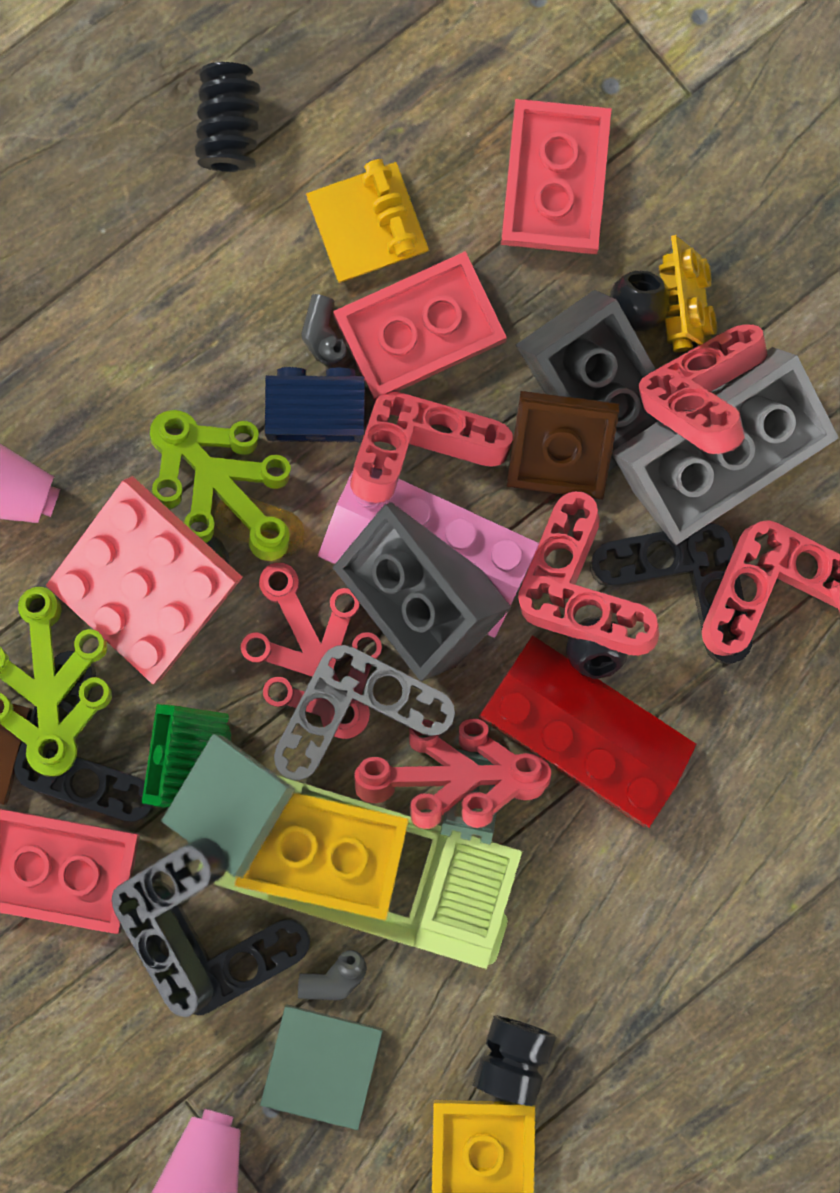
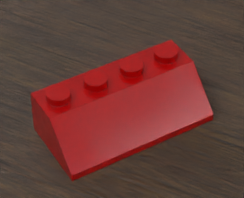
(589, 732)

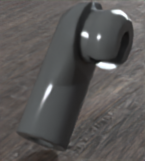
(318, 334)
(337, 982)

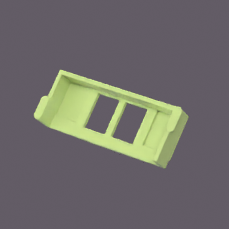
(456, 902)

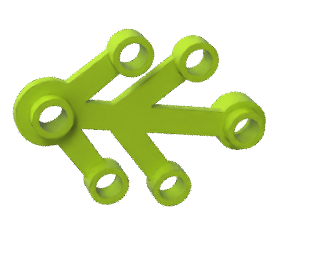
(218, 476)
(49, 690)

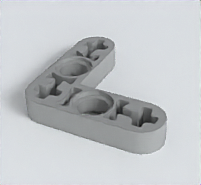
(341, 695)

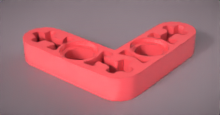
(688, 386)
(486, 445)
(778, 565)
(561, 585)

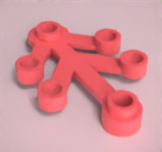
(312, 650)
(515, 776)

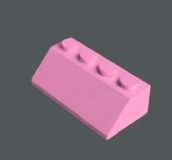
(491, 547)

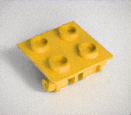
(367, 221)
(687, 278)

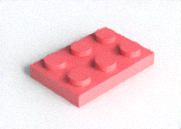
(556, 176)
(420, 326)
(63, 870)

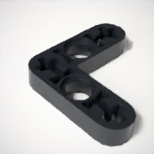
(685, 561)
(61, 785)
(156, 906)
(224, 984)

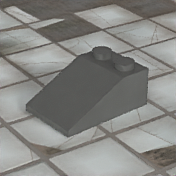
(594, 357)
(420, 592)

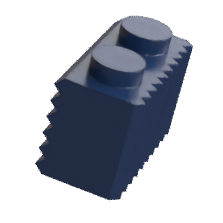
(315, 406)

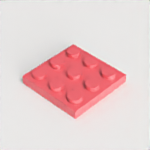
(143, 580)

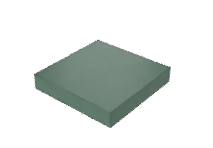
(229, 802)
(321, 1067)

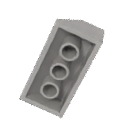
(692, 487)

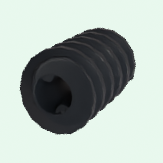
(224, 117)

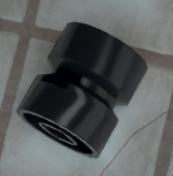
(514, 1060)

